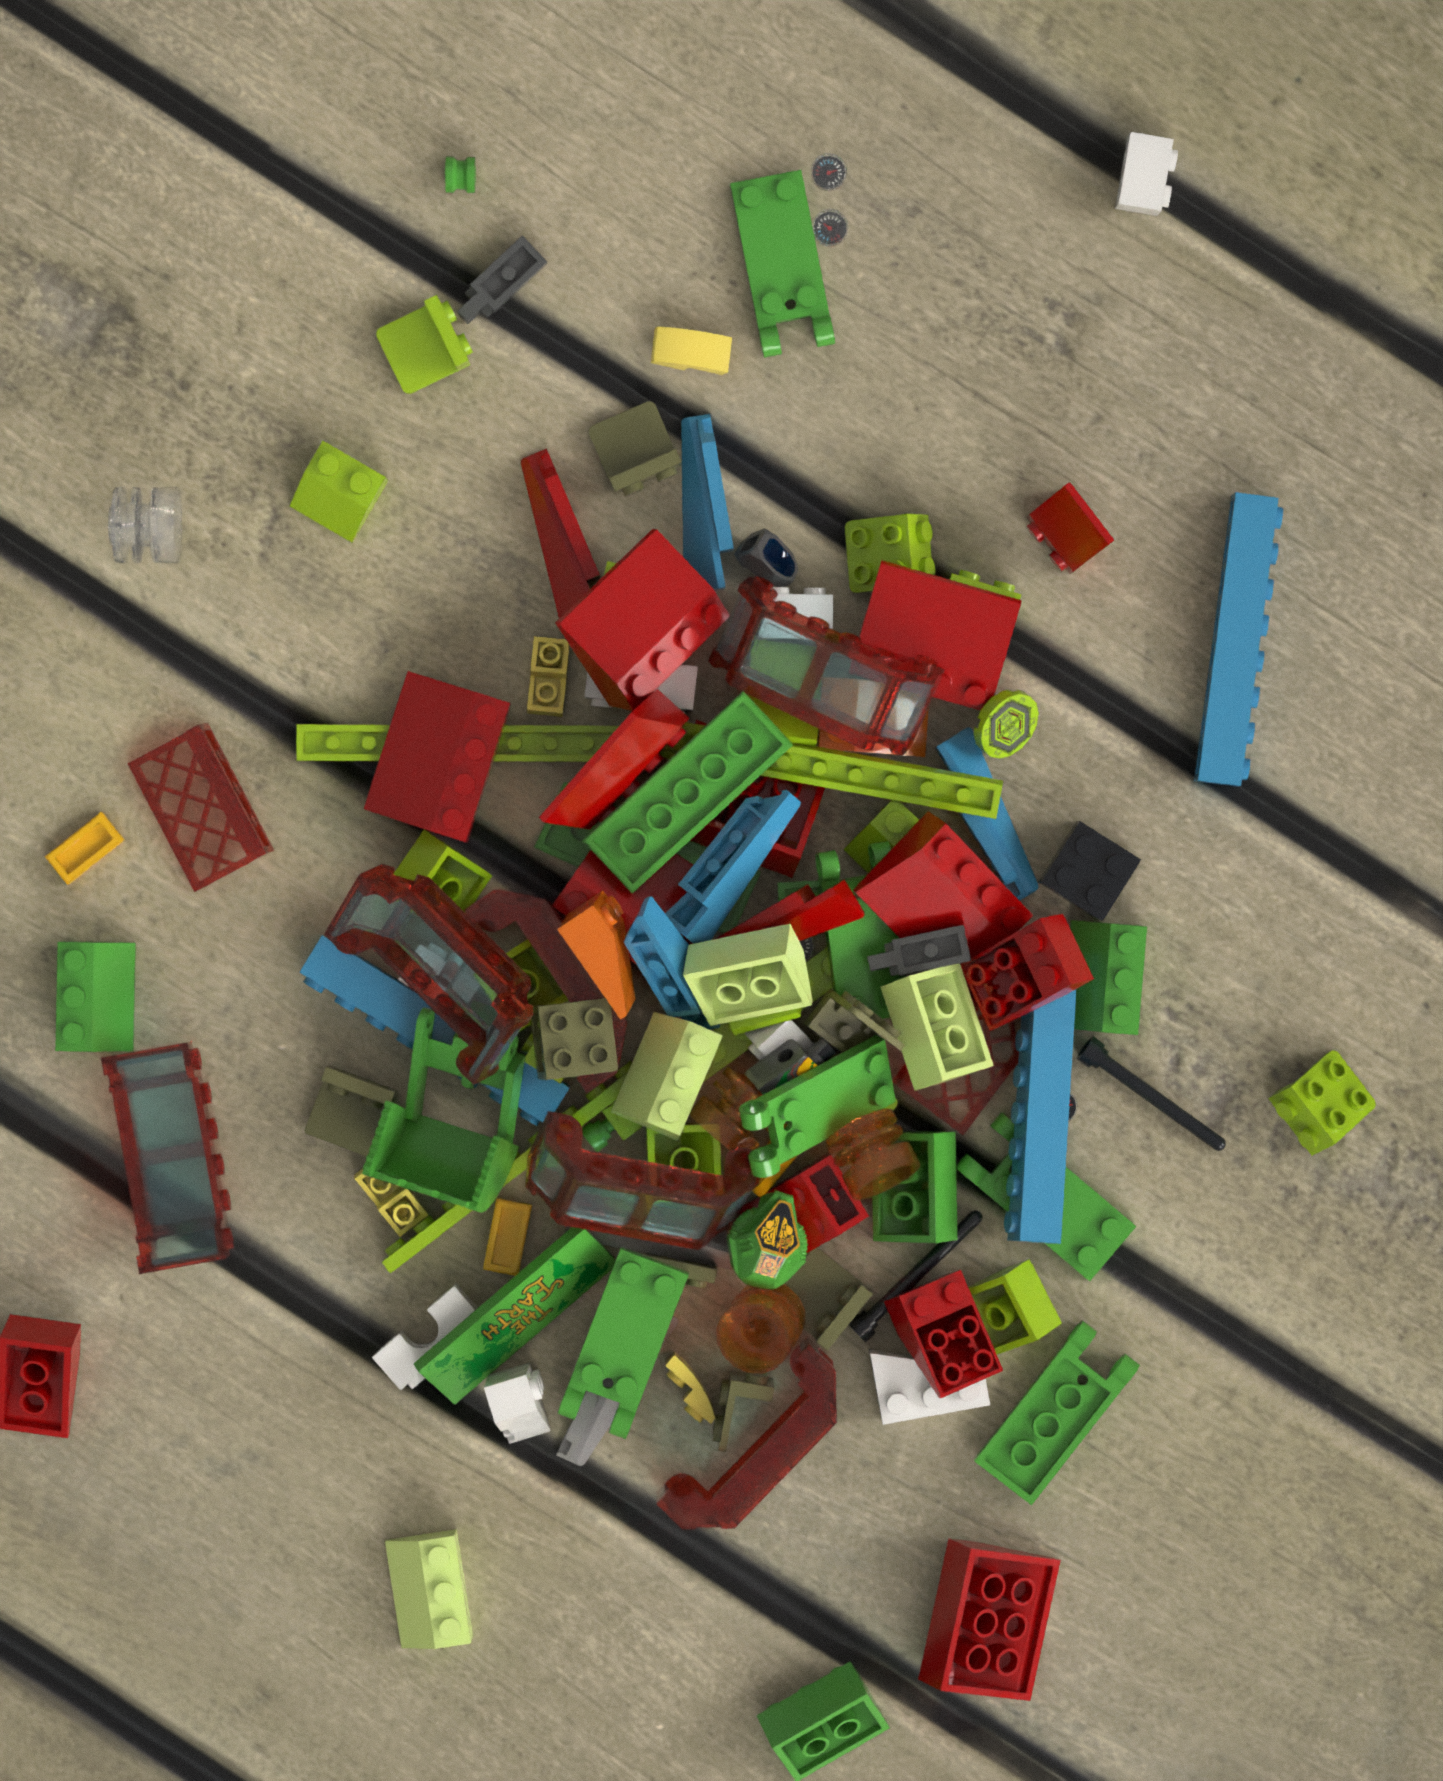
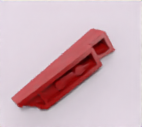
(560, 536)
(806, 912)

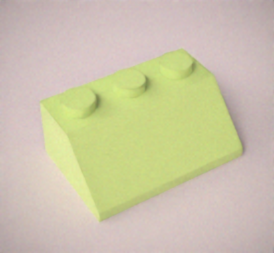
(748, 975)
(937, 1026)
(666, 1074)
(429, 1590)

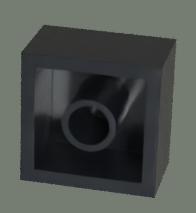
(1089, 870)

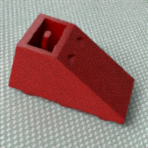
(1026, 970)
(820, 1201)
(944, 1333)

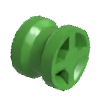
(460, 174)

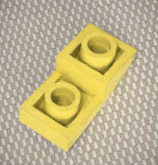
(691, 349)
(548, 676)
(394, 1203)
(696, 1397)

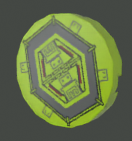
(1006, 723)

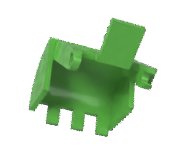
(437, 1155)

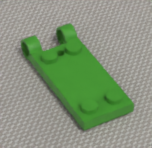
(781, 256)
(856, 940)
(818, 1104)
(1089, 1223)
(625, 1336)
(1052, 1417)

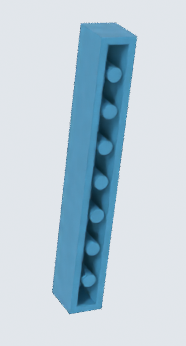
(1236, 639)
(398, 1007)
(1040, 1123)

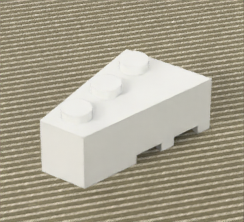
(907, 1395)
(517, 1402)

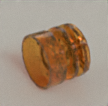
(723, 1117)
(874, 1158)
(749, 1339)

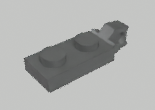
(502, 280)
(923, 952)

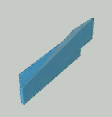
(703, 501)
(994, 836)
(730, 864)
(661, 958)

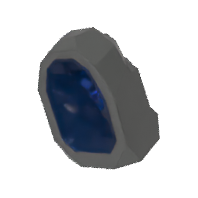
(767, 558)

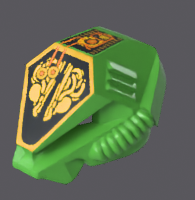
(767, 1242)

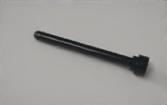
(1096, 1055)
(866, 1322)

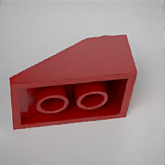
(1068, 529)
(38, 1375)

